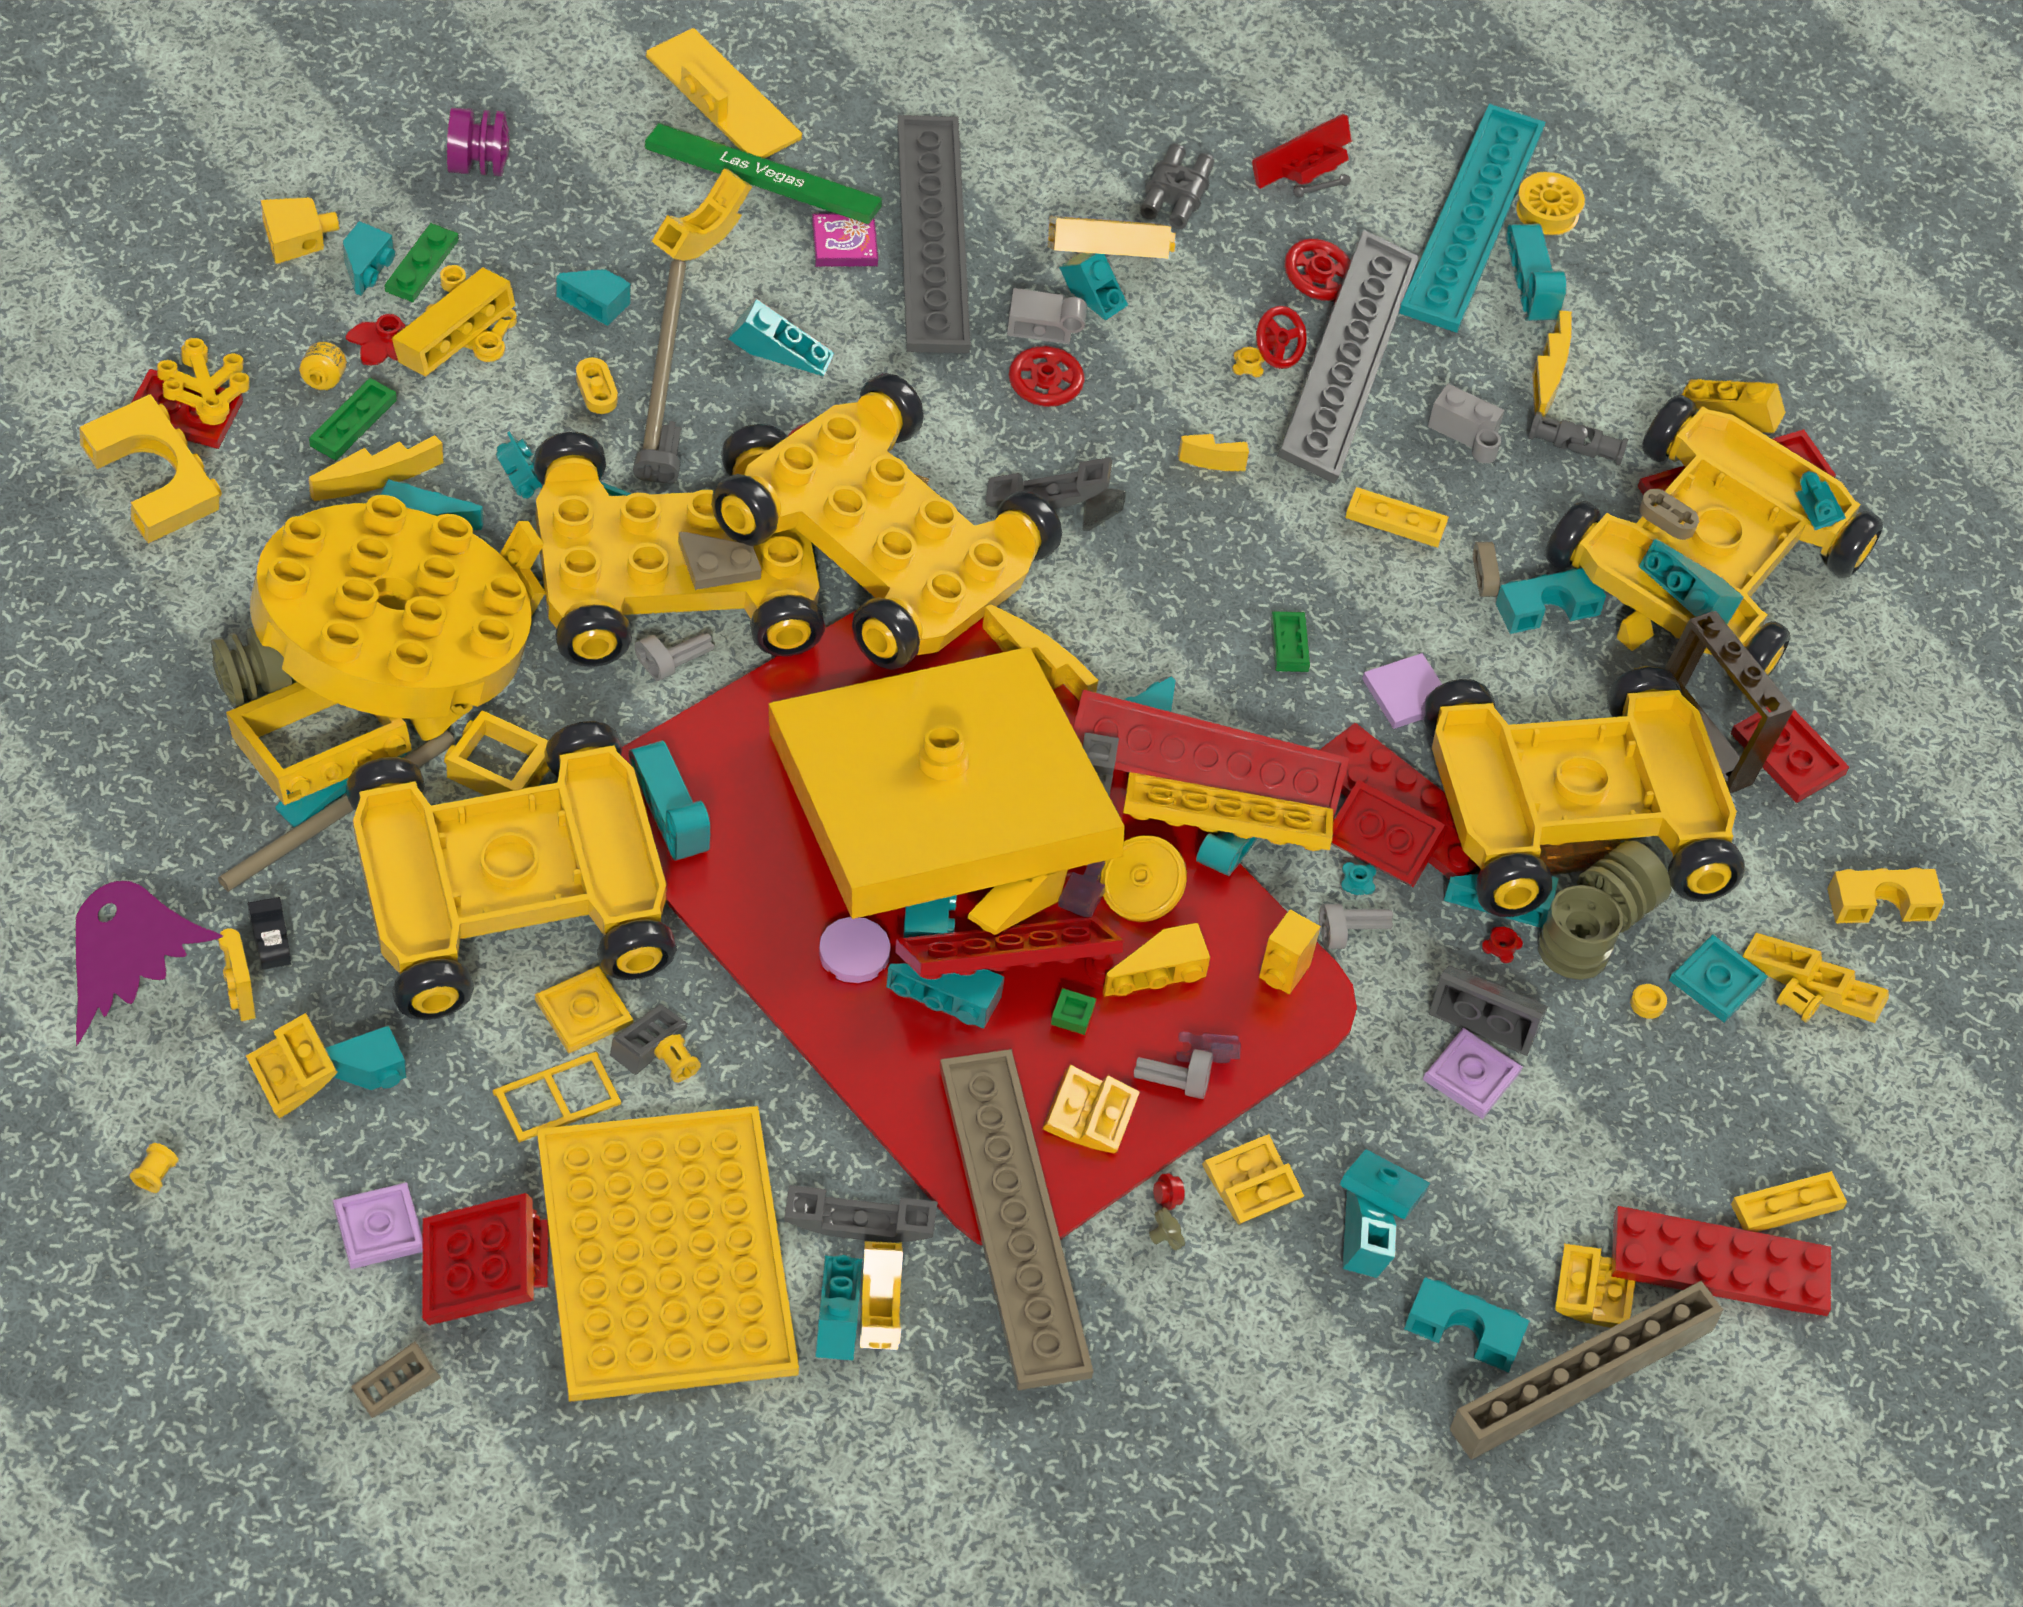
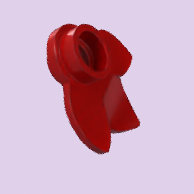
(375, 339)

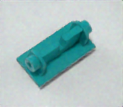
(517, 456)
(1818, 501)

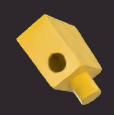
(295, 227)

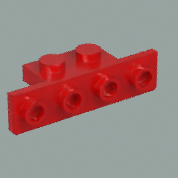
(1305, 155)

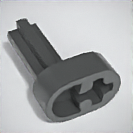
(664, 461)

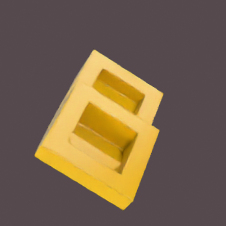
(1204, 453)

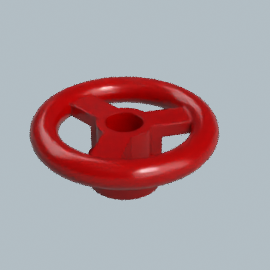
(1273, 338)

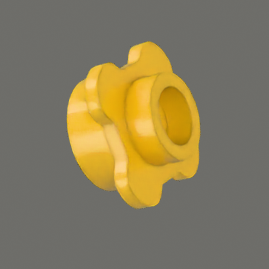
(1248, 362)

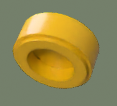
(1648, 1001)

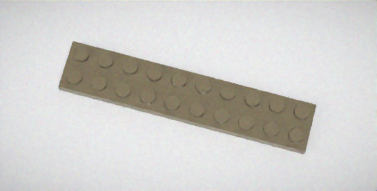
(1015, 1220)

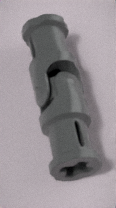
(1572, 436)

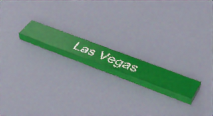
(764, 173)

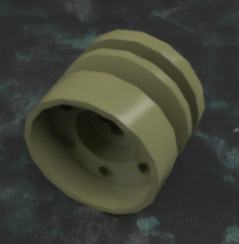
(247, 667)
(1632, 878)
(1580, 932)

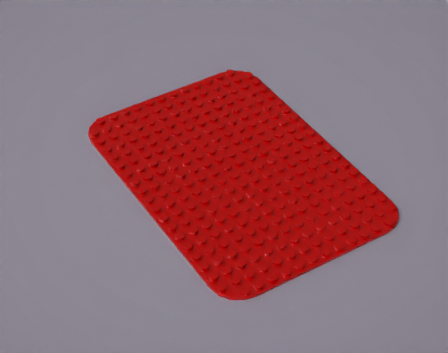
(770, 896)

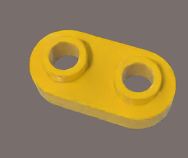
(597, 388)

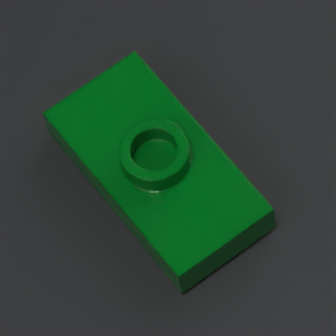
(1290, 641)

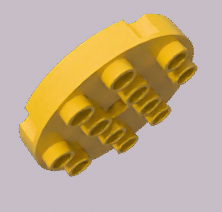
(390, 609)

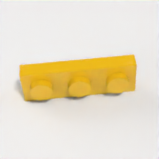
(1397, 517)
(1789, 1202)

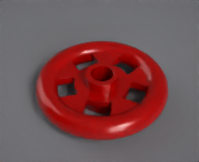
(1317, 268)
(1053, 356)

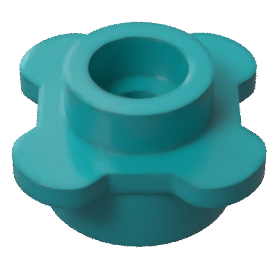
(1355, 885)

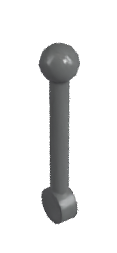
(1343, 180)

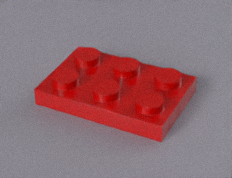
(185, 416)
(1799, 759)
(1386, 833)

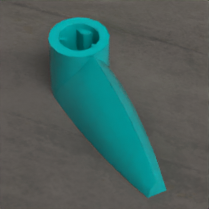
(1224, 851)

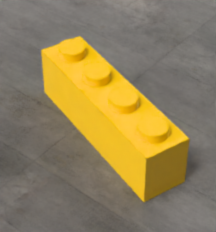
(453, 321)

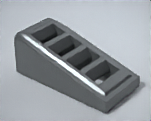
(633, 1054)

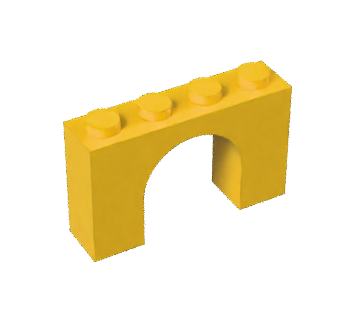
(147, 428)

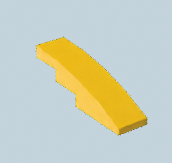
(1550, 366)
(366, 472)
(1055, 661)
(1835, 983)

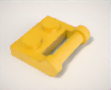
(237, 974)

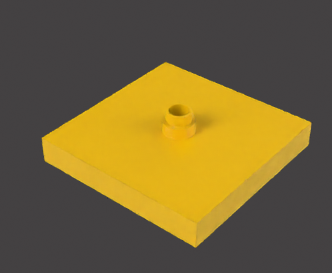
(944, 782)

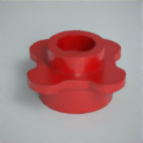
(1506, 936)

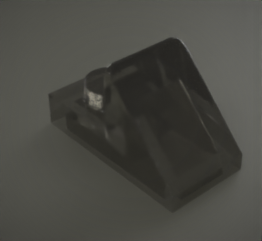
(1102, 507)

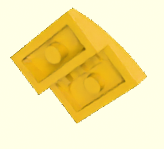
(292, 1065)
(1091, 1110)
(1253, 1179)
(1589, 1291)

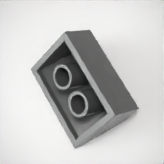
(1487, 1009)

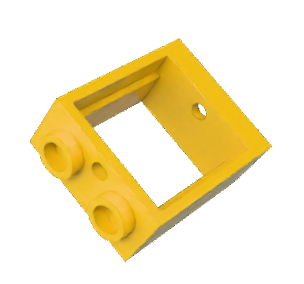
(483, 780)

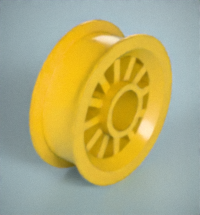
(1550, 201)

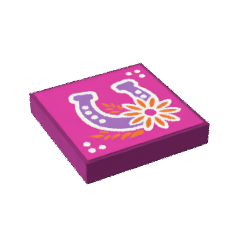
(843, 241)

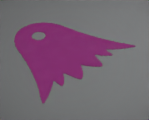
(126, 947)

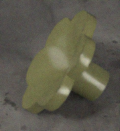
(1167, 1229)

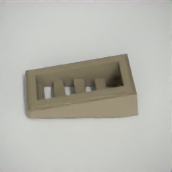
(402, 1391)

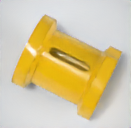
(1799, 1000)
(678, 1051)
(154, 1167)

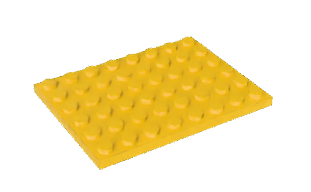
(665, 1254)

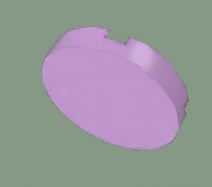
(854, 949)

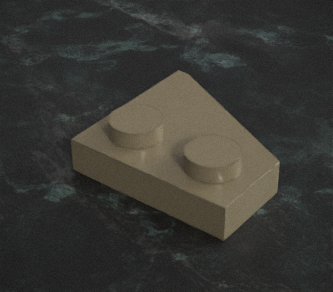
(717, 560)

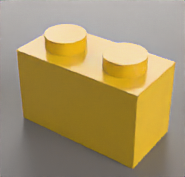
(1289, 952)

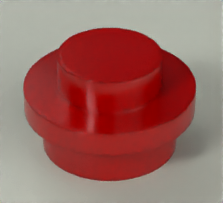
(1097, 969)
(1169, 1191)

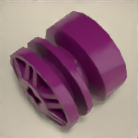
(477, 141)

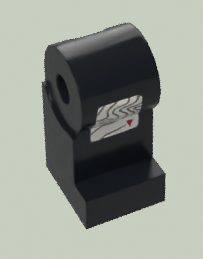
(269, 932)

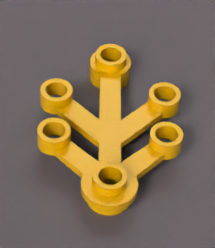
(487, 345)
(209, 407)

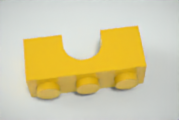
(1912, 890)

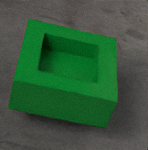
(1073, 1011)

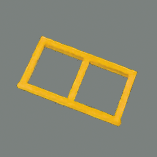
(567, 1116)

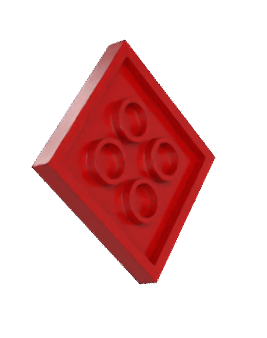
(477, 1259)

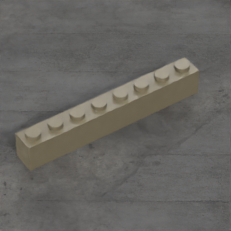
(1585, 1370)

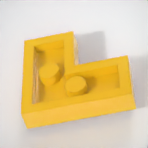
(521, 553)

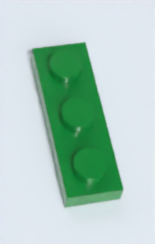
(421, 262)
(352, 419)

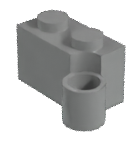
(1045, 316)
(1468, 421)

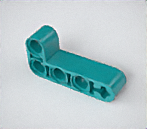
(1540, 286)
(679, 819)

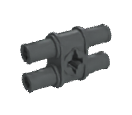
(1177, 186)

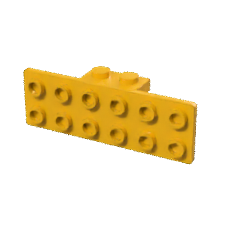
(723, 94)

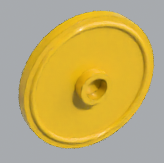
(1144, 880)

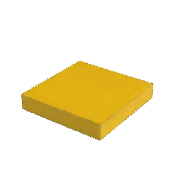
(583, 1009)

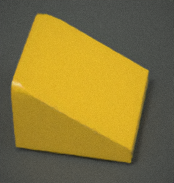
(1635, 630)

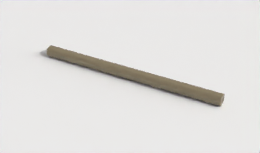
(664, 355)
(318, 822)

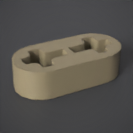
(1668, 514)
(1486, 569)

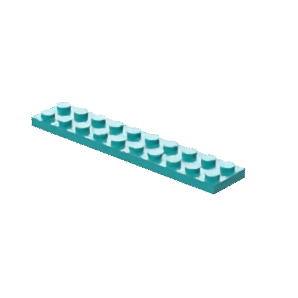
(1472, 218)

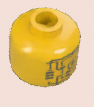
(324, 363)

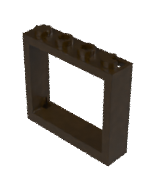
(1714, 634)

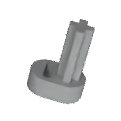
(662, 661)
(1336, 922)
(1193, 1080)

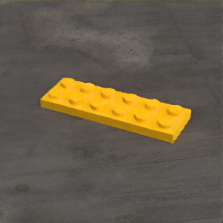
(1229, 811)

